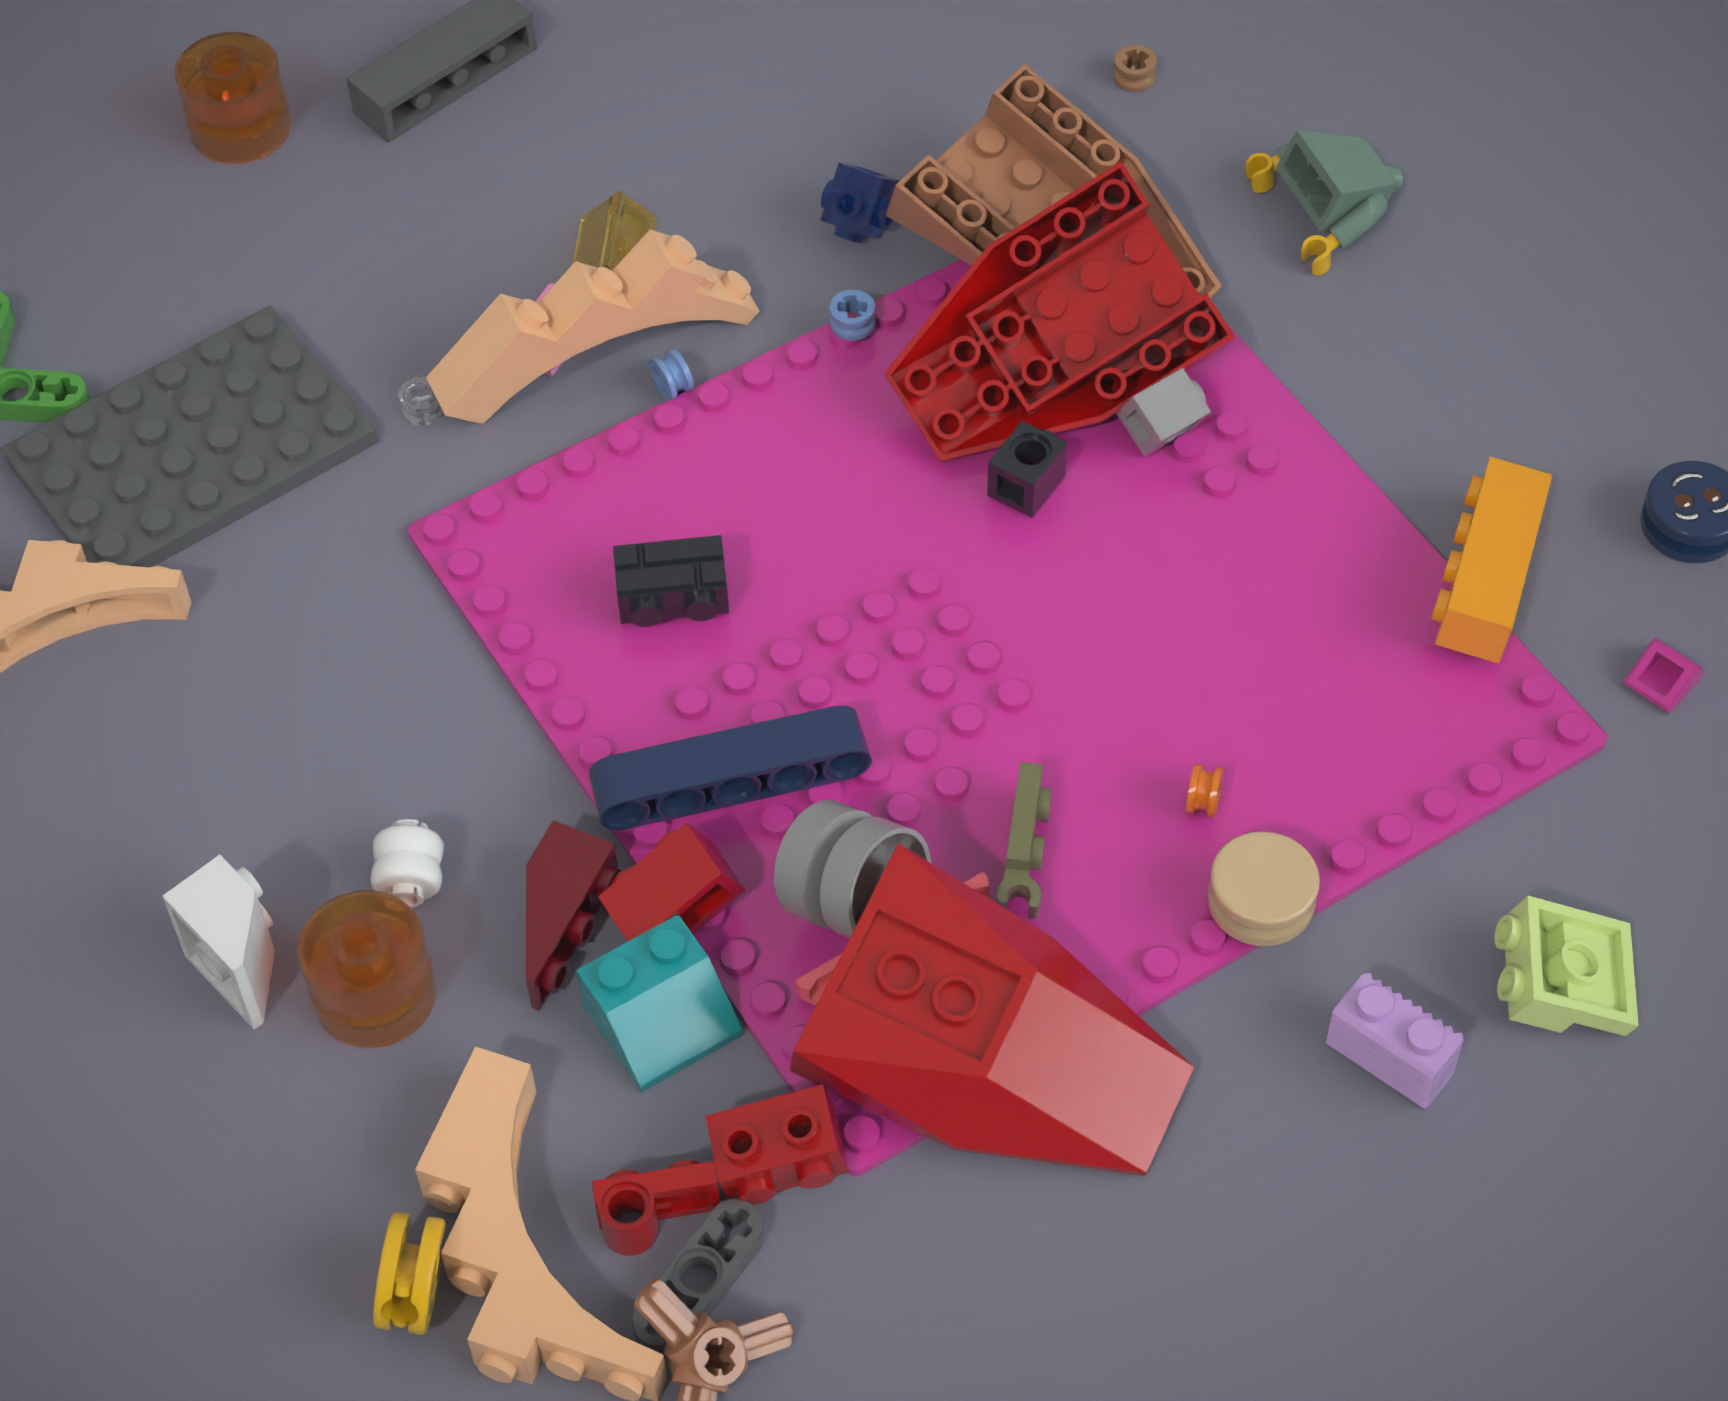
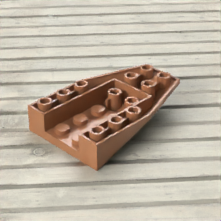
(1018, 163)

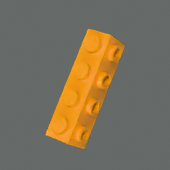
(1492, 561)

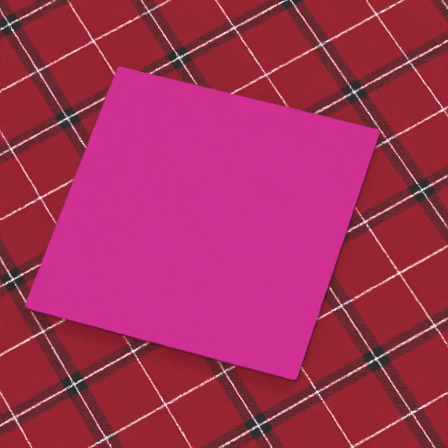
(1152, 616)

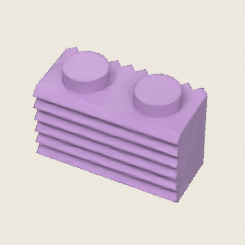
(1394, 1040)

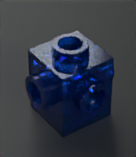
(857, 202)

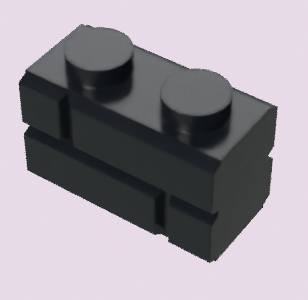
(671, 580)

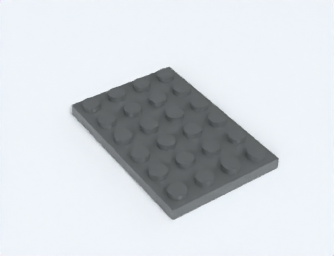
(190, 444)

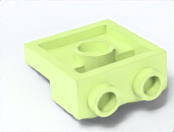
(1566, 968)

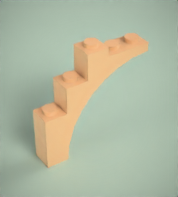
(585, 307)
(66, 595)
(527, 1311)

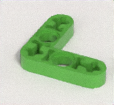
(44, 387)

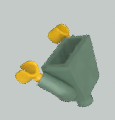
(1335, 182)

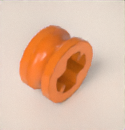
(1204, 790)

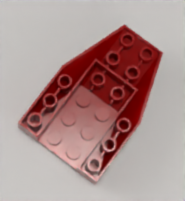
(1056, 325)
(986, 1032)

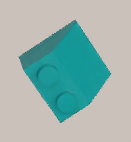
(658, 1003)

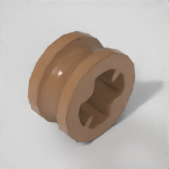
(1135, 57)

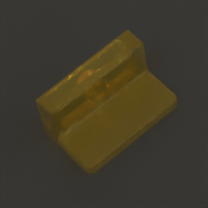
(611, 231)

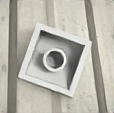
(226, 934)

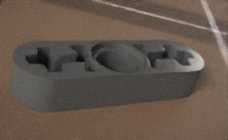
(711, 1233)

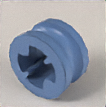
(852, 328)
(670, 374)

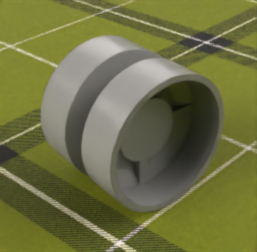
(835, 861)

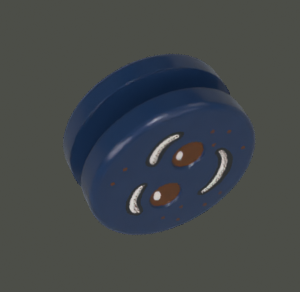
(1688, 512)

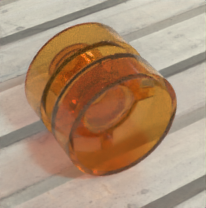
(233, 97)
(367, 968)

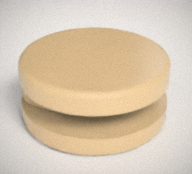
(1263, 888)

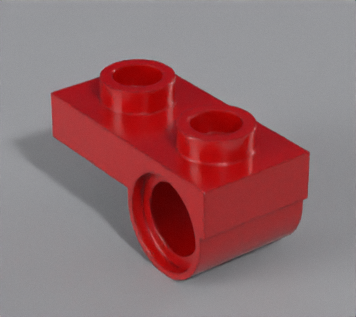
(658, 1195)

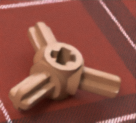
(728, 1344)

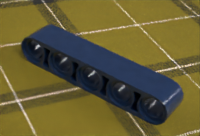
(729, 767)

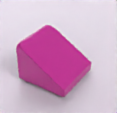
(1663, 676)

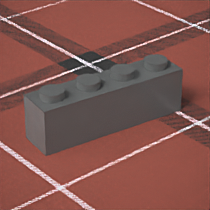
(440, 65)

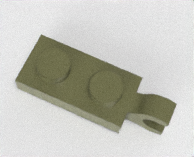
(1024, 847)

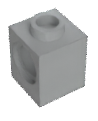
(1164, 411)

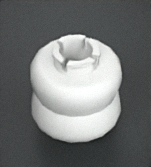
(407, 862)

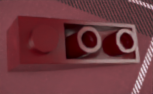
(562, 902)

